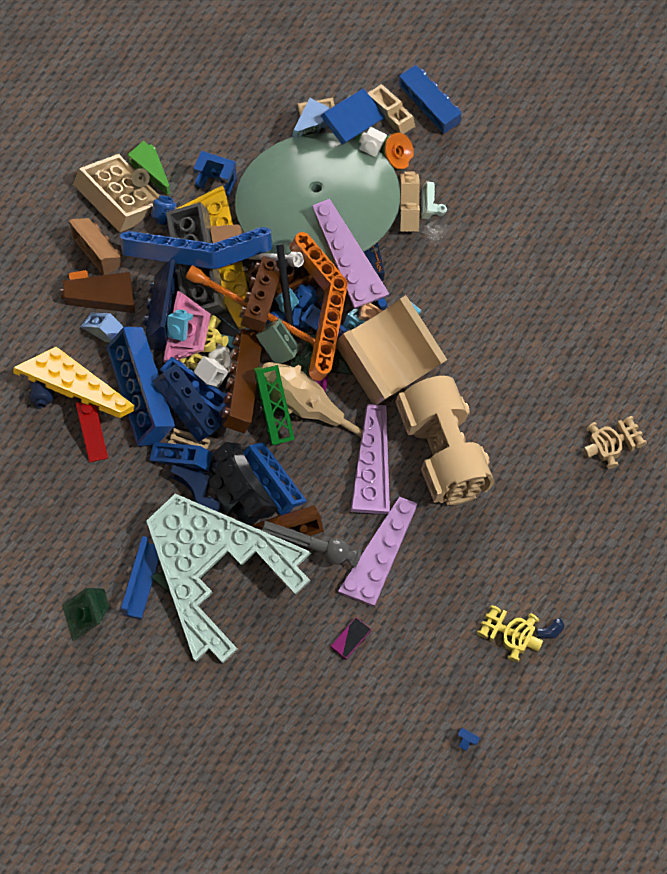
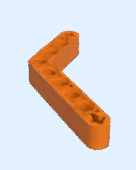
(305, 244)

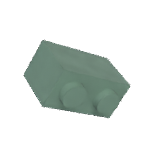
(278, 342)

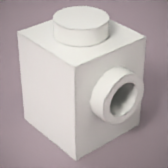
(372, 141)
(211, 371)

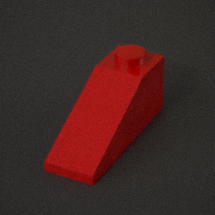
(92, 432)

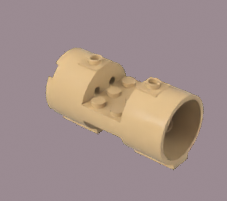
(435, 412)

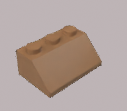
(95, 245)

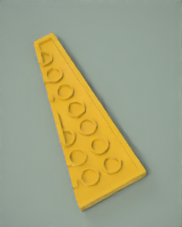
(231, 275)

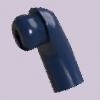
(551, 632)

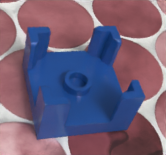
(217, 168)

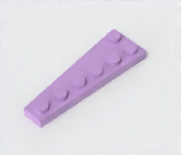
(362, 280)
(372, 473)

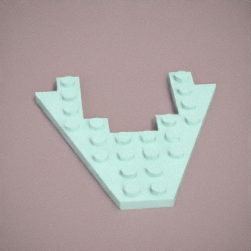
(194, 540)

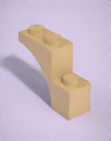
(409, 201)

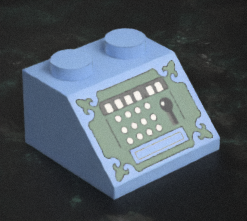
(310, 119)

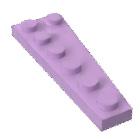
(371, 572)

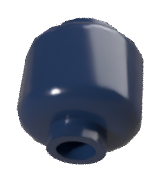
(40, 394)

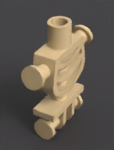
(602, 441)

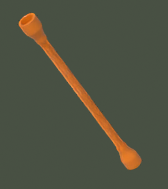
(197, 276)

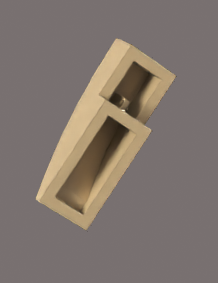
(393, 109)

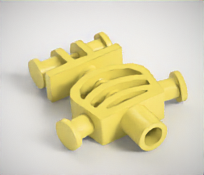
(212, 340)
(529, 640)

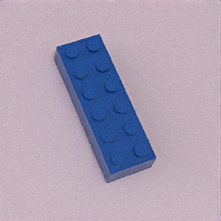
(135, 376)

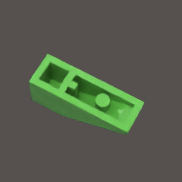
(146, 157)

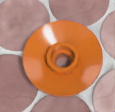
(399, 150)

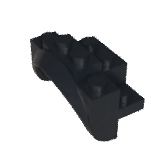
(238, 485)

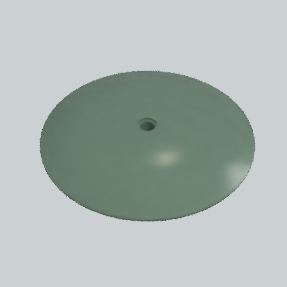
(309, 169)

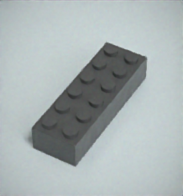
(194, 224)

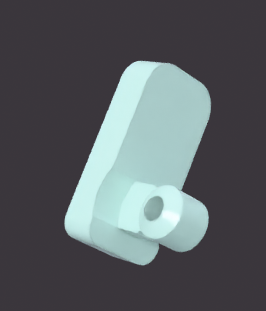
(428, 206)

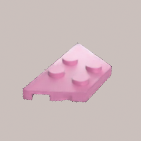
(196, 330)

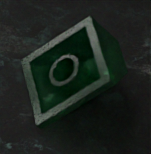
(85, 611)

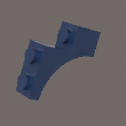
(198, 485)

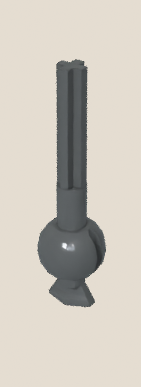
(334, 550)

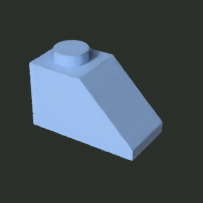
(102, 326)

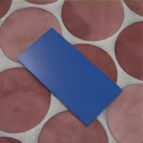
(352, 116)

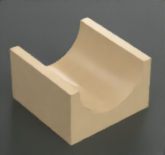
(390, 350)

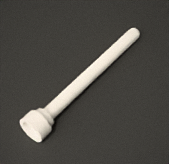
(294, 259)

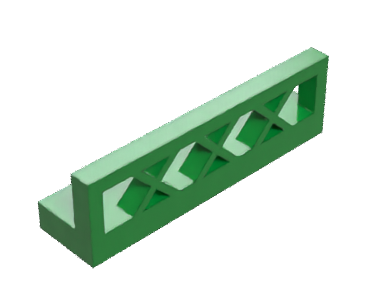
(266, 402)

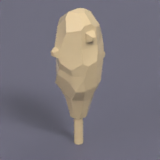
(306, 397)

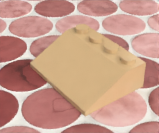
(114, 195)

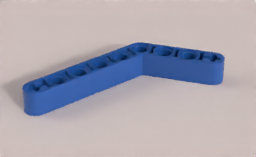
(196, 252)

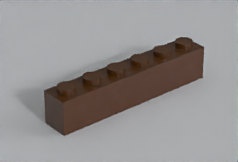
(242, 381)

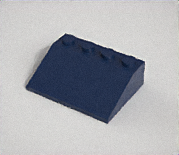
(160, 306)

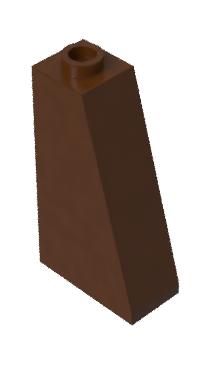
(100, 292)

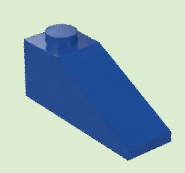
(190, 456)

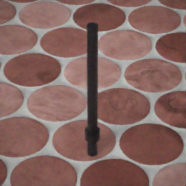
(282, 263)

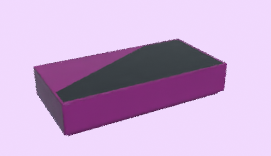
(351, 638)

